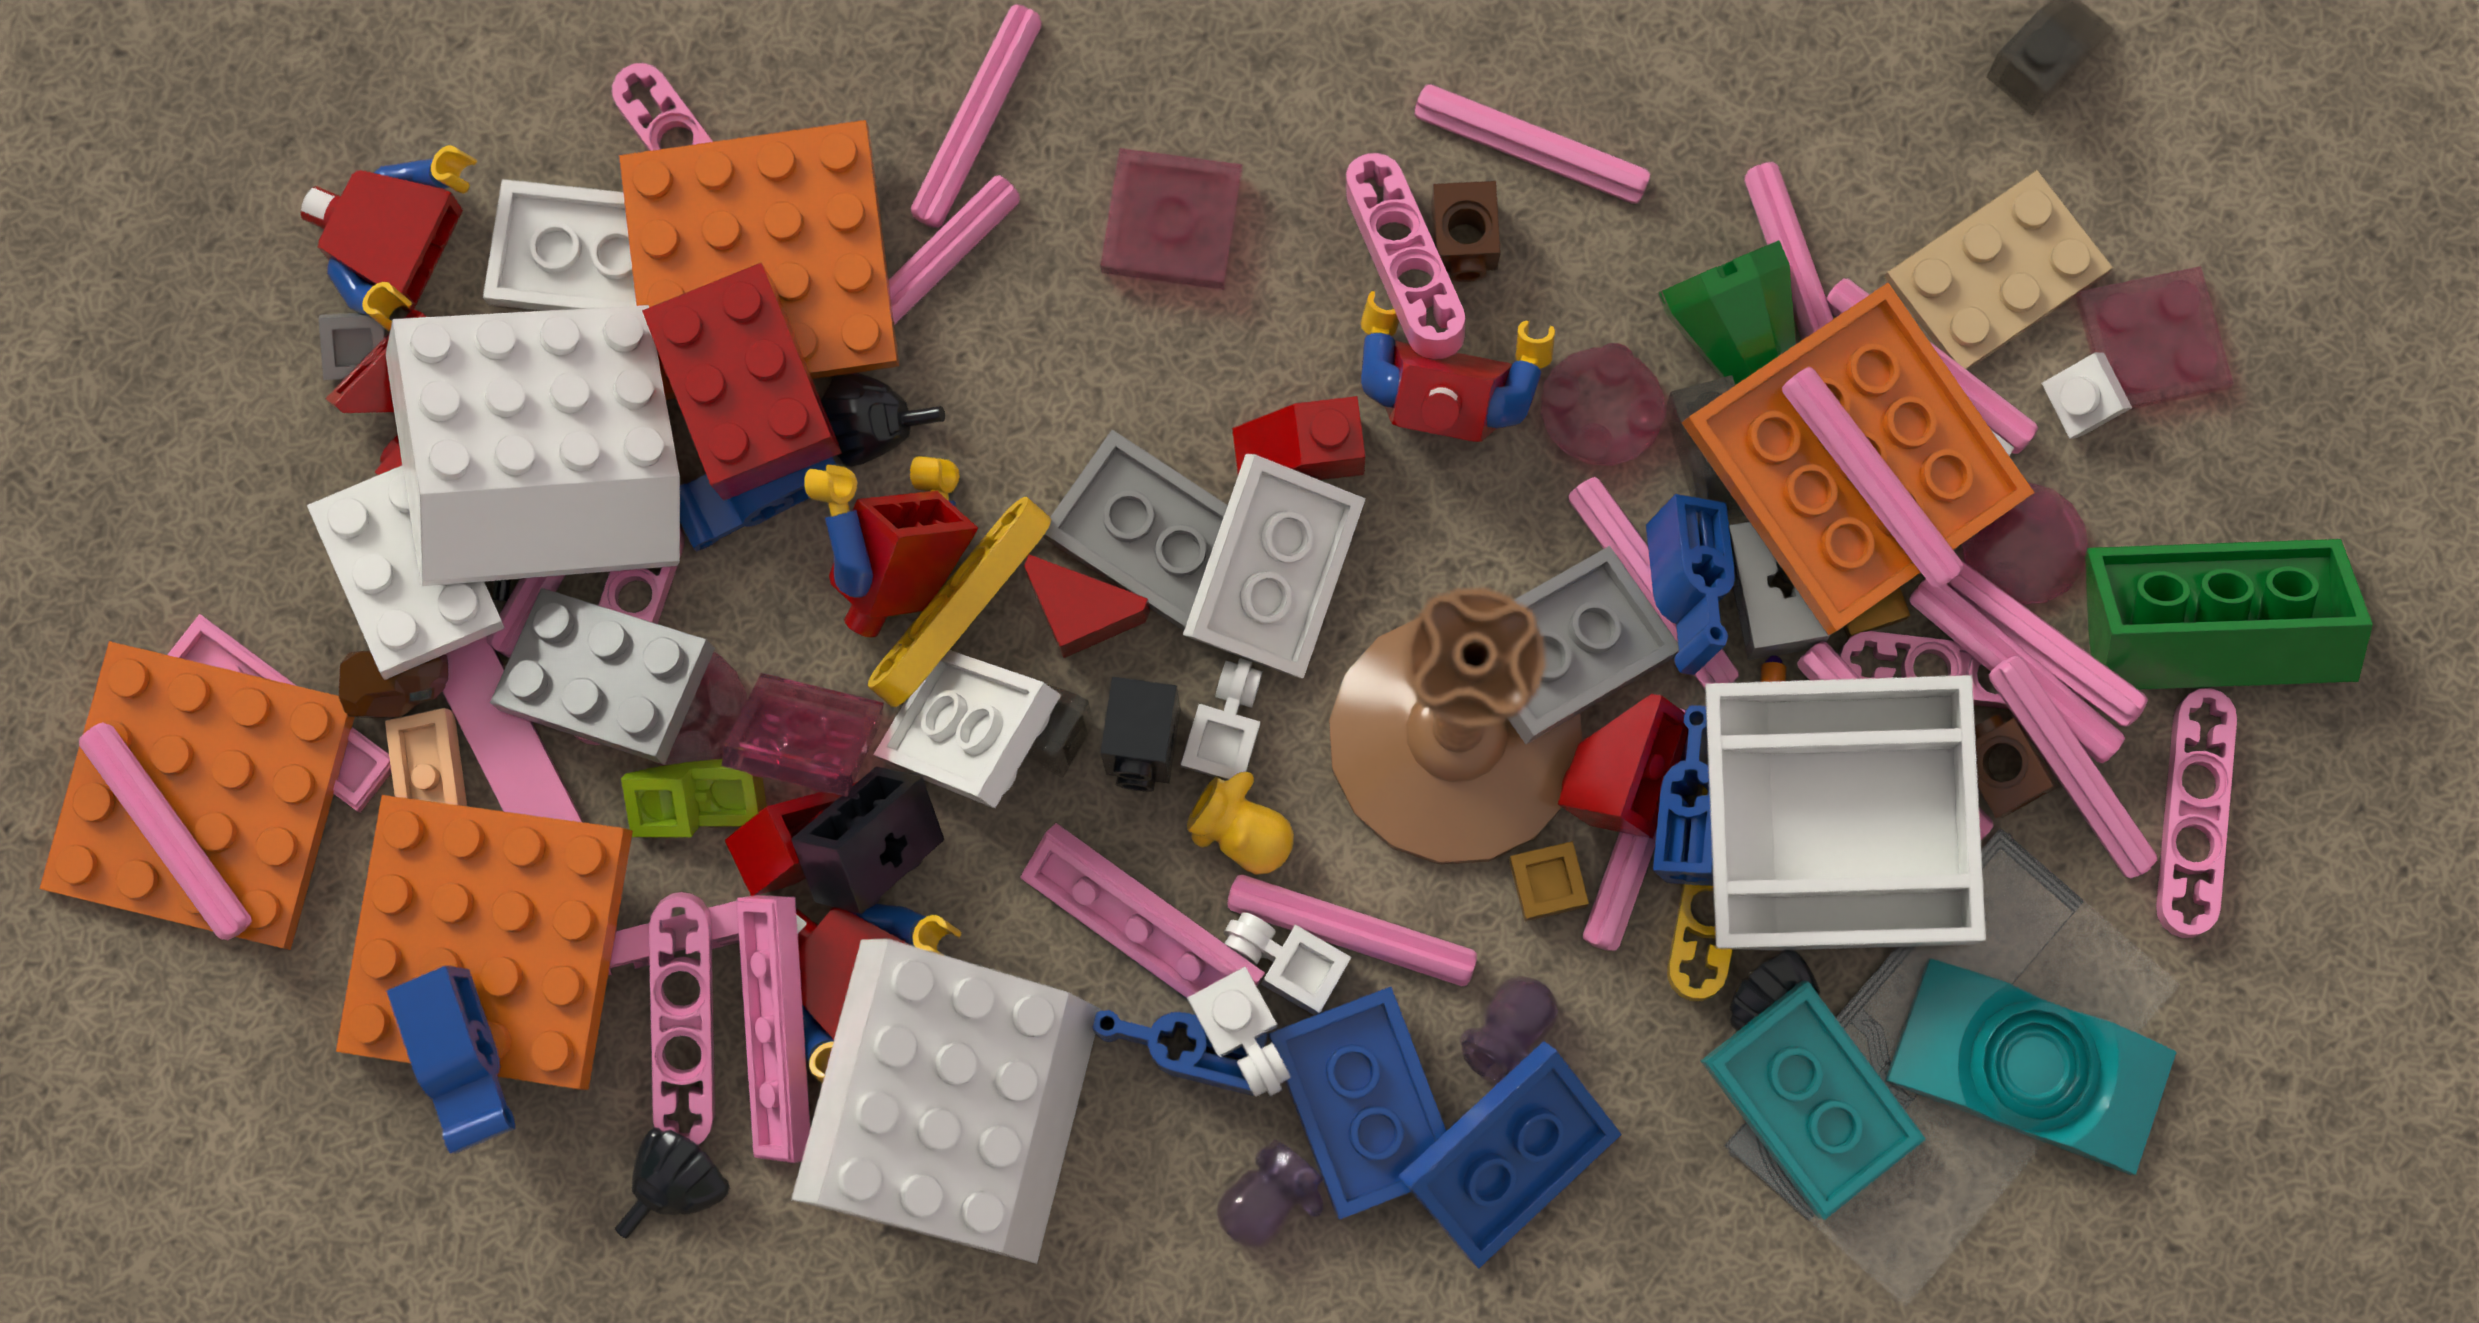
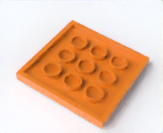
(779, 199)
(1804, 501)
(239, 765)
(510, 900)

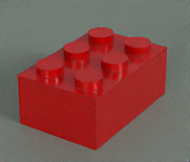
(741, 381)

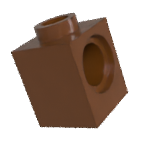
(1471, 205)
(2031, 782)

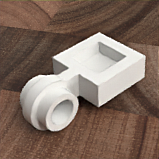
(1221, 739)
(1301, 969)
(1234, 1017)

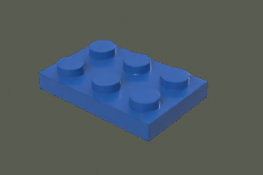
(1360, 1098)
(1510, 1154)

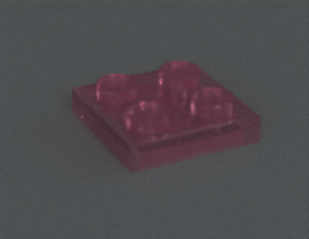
(1171, 218)
(2157, 336)
(803, 734)

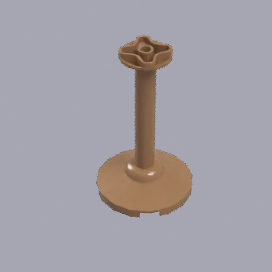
(1429, 736)

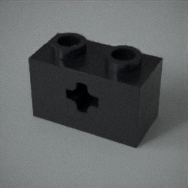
(1140, 733)
(868, 840)

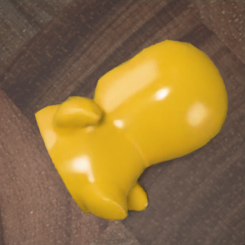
(1244, 830)

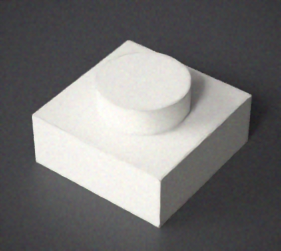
(2086, 395)

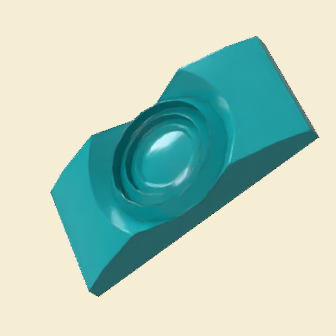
(2031, 1065)

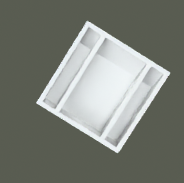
(534, 444)
(1844, 813)
(947, 1100)

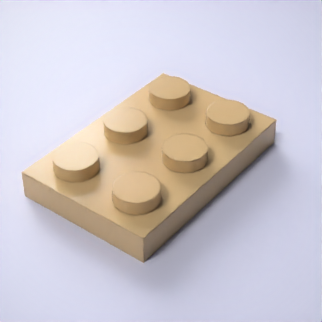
(1998, 272)

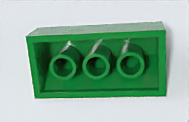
(2227, 613)

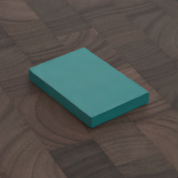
(1813, 1100)

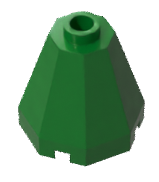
(1737, 311)

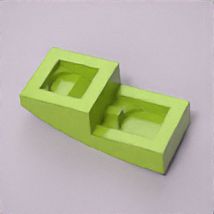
(689, 795)

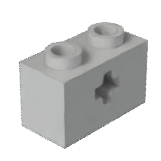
(1766, 618)

